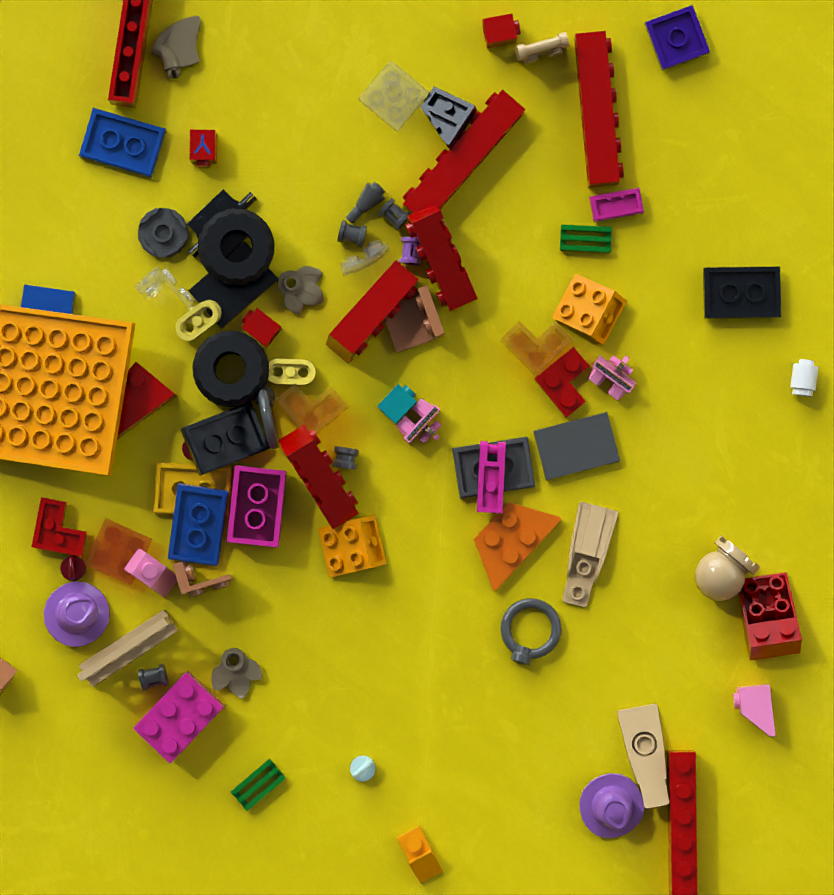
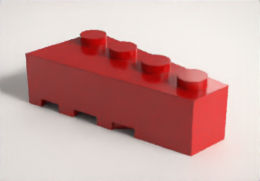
(371, 312)
(318, 476)

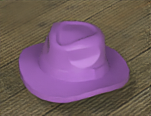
(76, 614)
(611, 805)

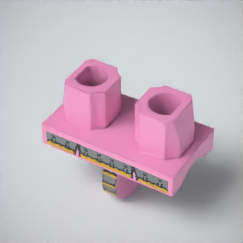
(621, 381)
(427, 413)

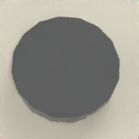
(163, 232)

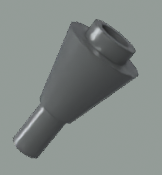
(370, 197)

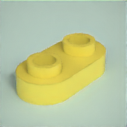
(200, 320)
(291, 372)

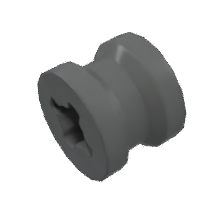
(345, 458)

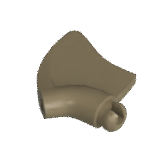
(178, 46)

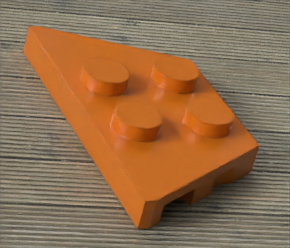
(511, 539)

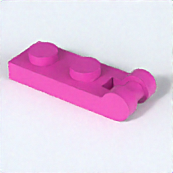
(491, 478)

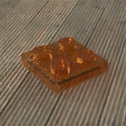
(115, 548)

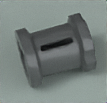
(386, 213)
(352, 234)
(153, 677)

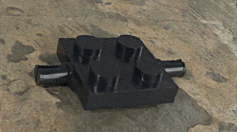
(217, 204)

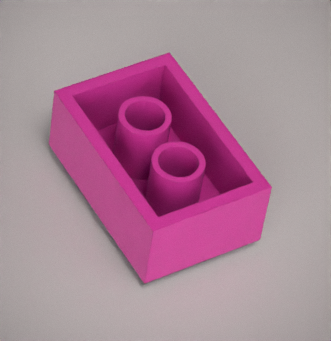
(257, 506)
(179, 717)

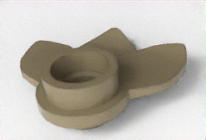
(304, 290)
(235, 676)

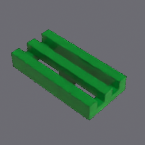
(579, 228)
(241, 799)

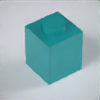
(397, 403)

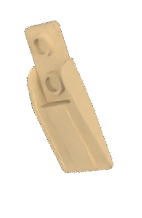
(587, 550)
(646, 752)

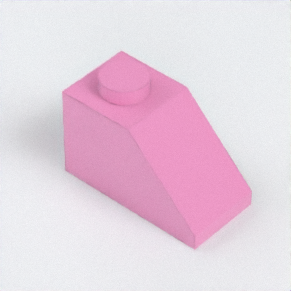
(151, 572)
(756, 706)

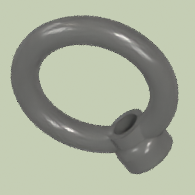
(265, 403)
(523, 654)

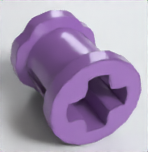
(406, 258)

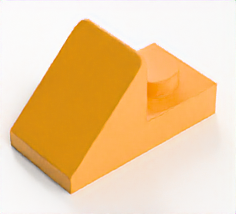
(419, 854)

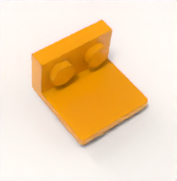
(590, 308)
(352, 546)

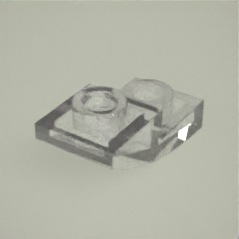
(372, 254)

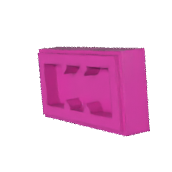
(616, 205)

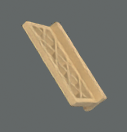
(127, 648)

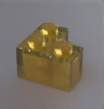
(534, 352)
(315, 414)

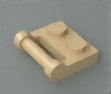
(552, 47)

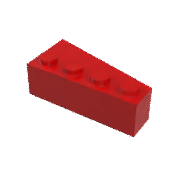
(441, 257)
(142, 398)

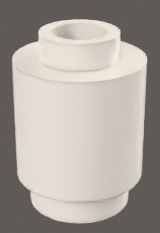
(804, 378)

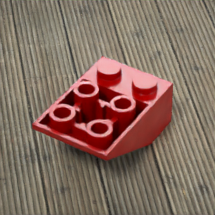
(769, 617)

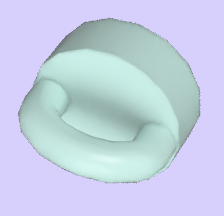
(362, 768)

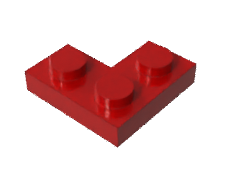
(557, 378)
(51, 534)

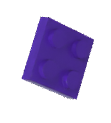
(677, 37)

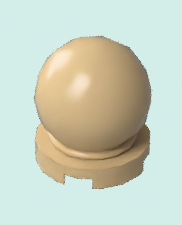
(722, 572)

